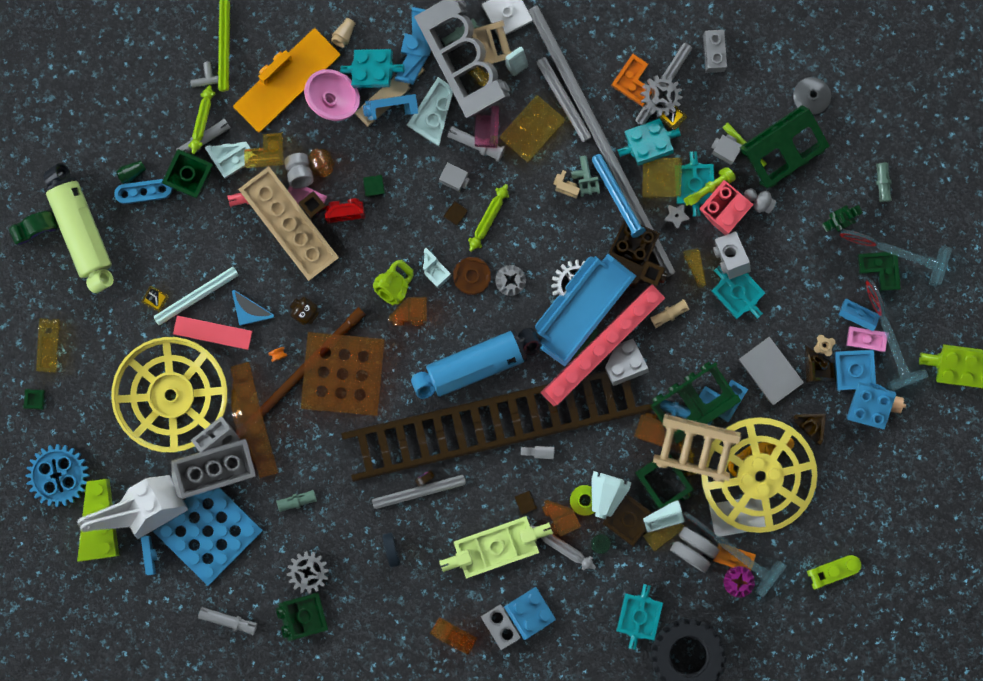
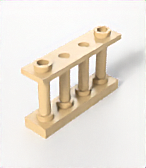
(710, 434)

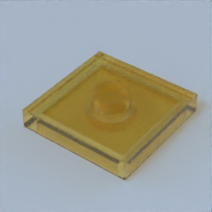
(662, 178)

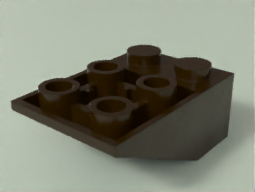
(633, 252)

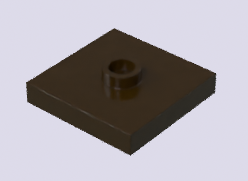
(628, 520)

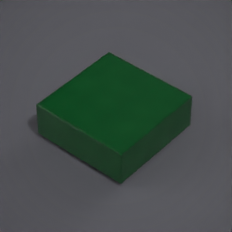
(373, 185)
(34, 399)

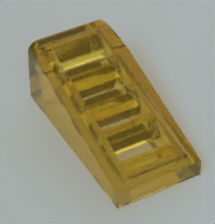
(695, 264)

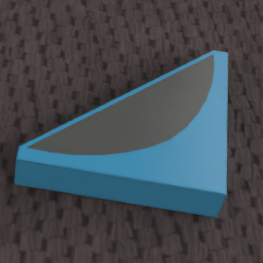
(248, 311)

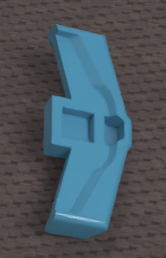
(416, 49)

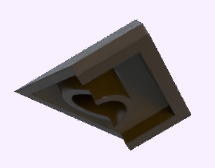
(818, 368)
(812, 425)

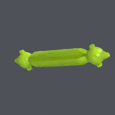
(201, 119)
(488, 217)

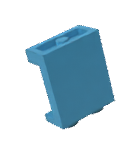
(409, 102)

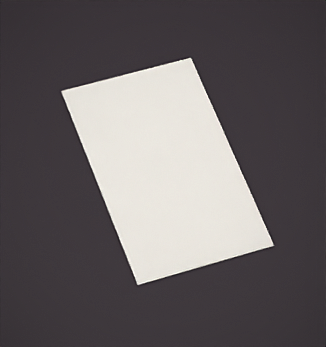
(722, 528)

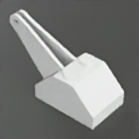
(142, 508)

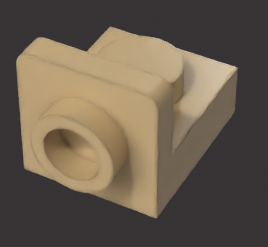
(568, 188)

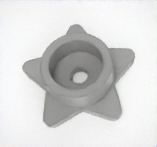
(676, 220)

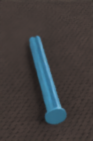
(617, 196)

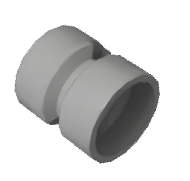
(298, 170)

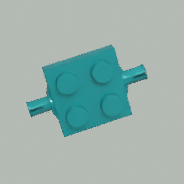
(372, 68)
(649, 142)
(694, 178)
(738, 293)
(639, 616)

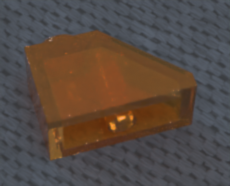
(650, 430)

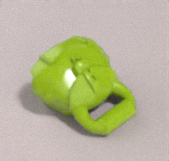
(392, 285)

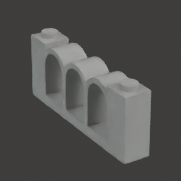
(485, 97)

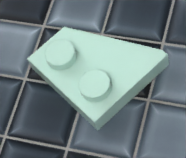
(228, 157)

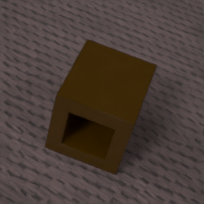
(312, 205)

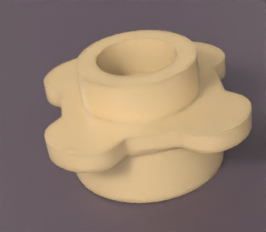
(824, 350)

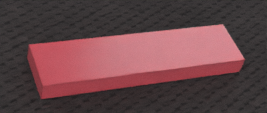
(212, 332)

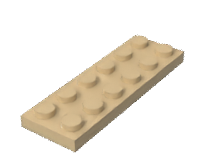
(288, 223)

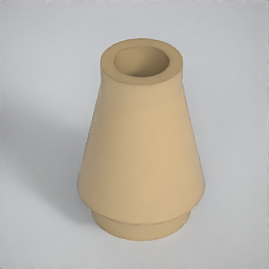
(343, 33)

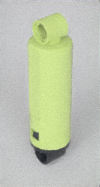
(78, 228)

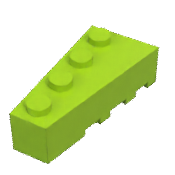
(97, 543)

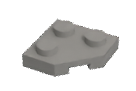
(625, 363)

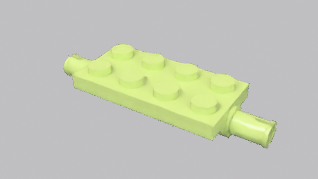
(496, 547)

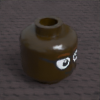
(304, 310)

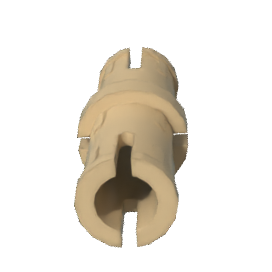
(669, 313)

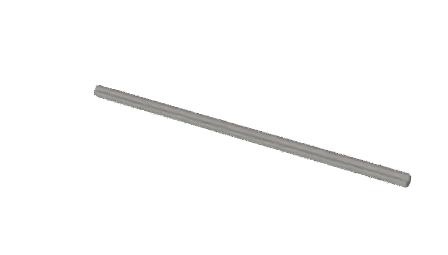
(596, 131)

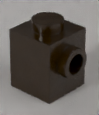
(653, 273)

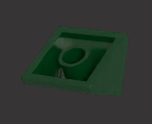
(188, 174)

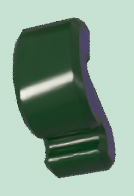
(33, 226)

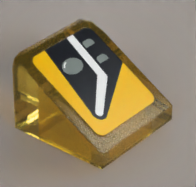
(674, 119)
(154, 298)

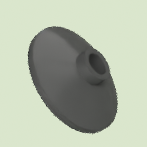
(802, 95)

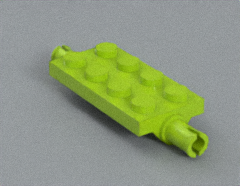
(957, 365)

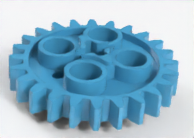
(40, 480)

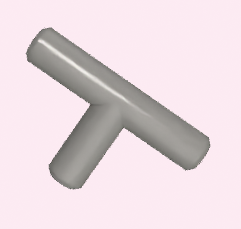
(209, 78)

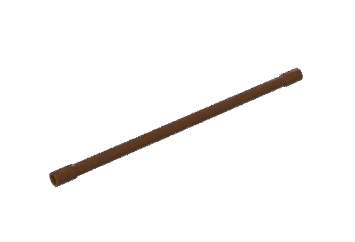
(351, 321)

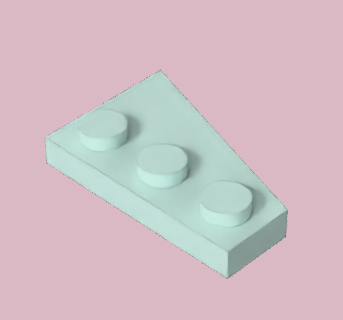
(432, 112)

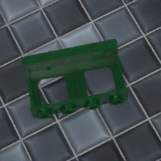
(780, 137)
(699, 411)

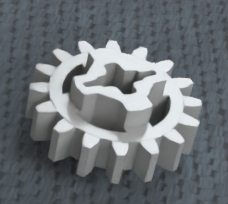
(656, 89)
(310, 563)

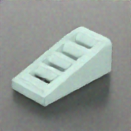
(516, 61)
(664, 517)

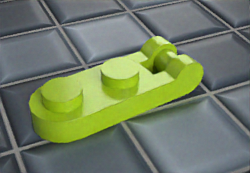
(835, 570)

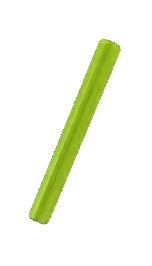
(224, 30)

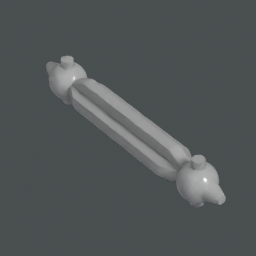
(568, 551)

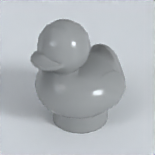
(762, 202)

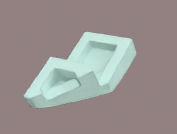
(434, 269)

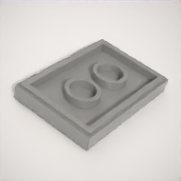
(771, 371)

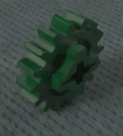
(842, 218)

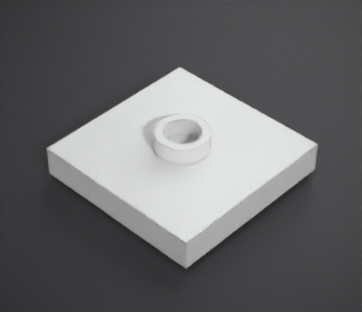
(510, 11)

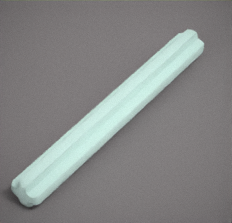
(196, 295)

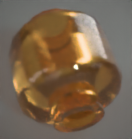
(321, 162)

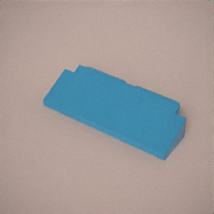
(583, 306)

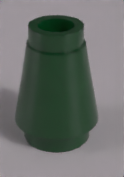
(129, 172)

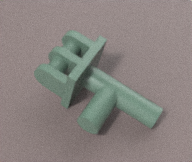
(587, 183)

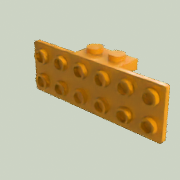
(285, 80)

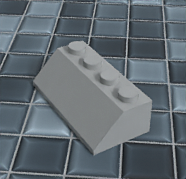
(212, 469)

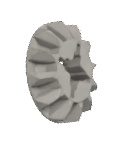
(510, 289)

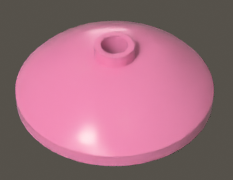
(335, 88)

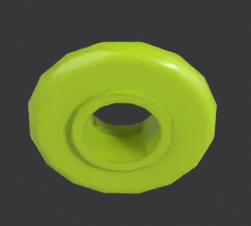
(574, 500)

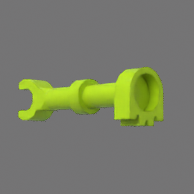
(725, 174)

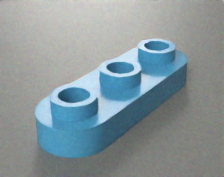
(134, 191)

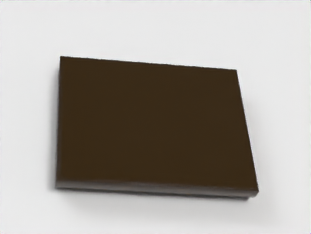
(455, 213)
(525, 502)

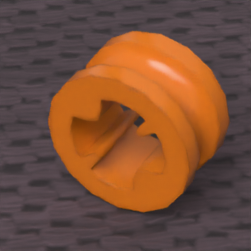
(278, 354)

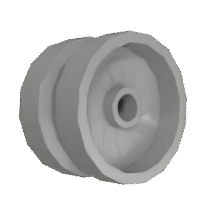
(696, 547)

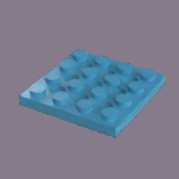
(222, 558)

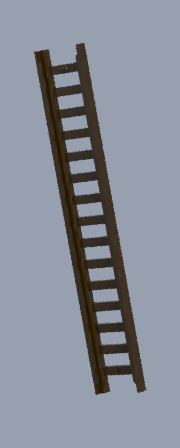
(501, 440)

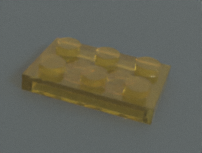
(532, 128)

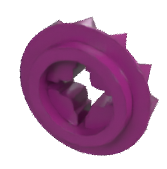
(734, 573)

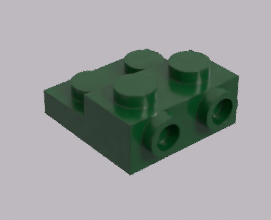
(301, 617)

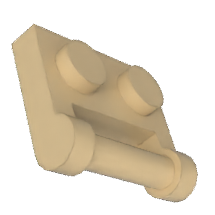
(484, 35)

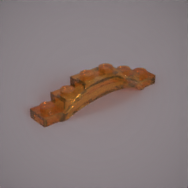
(249, 420)

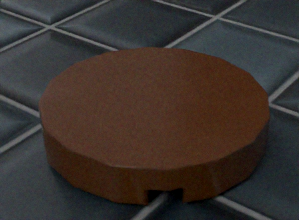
(472, 275)

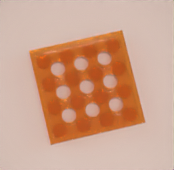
(349, 403)

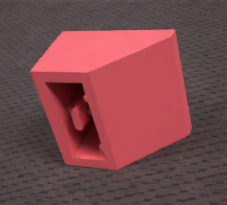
(725, 207)

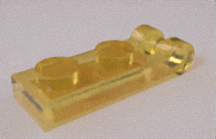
(47, 345)

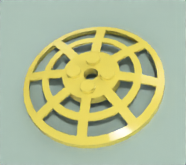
(157, 393)
(774, 476)

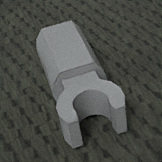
(538, 452)

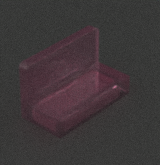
(487, 129)

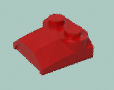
(345, 211)

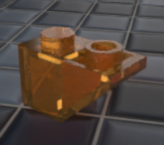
(411, 310)
(563, 518)
(453, 635)

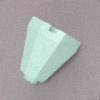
(607, 494)

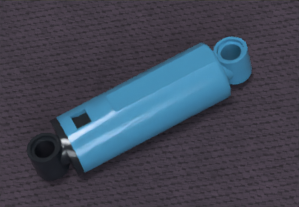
(476, 363)

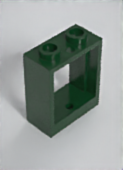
(683, 495)

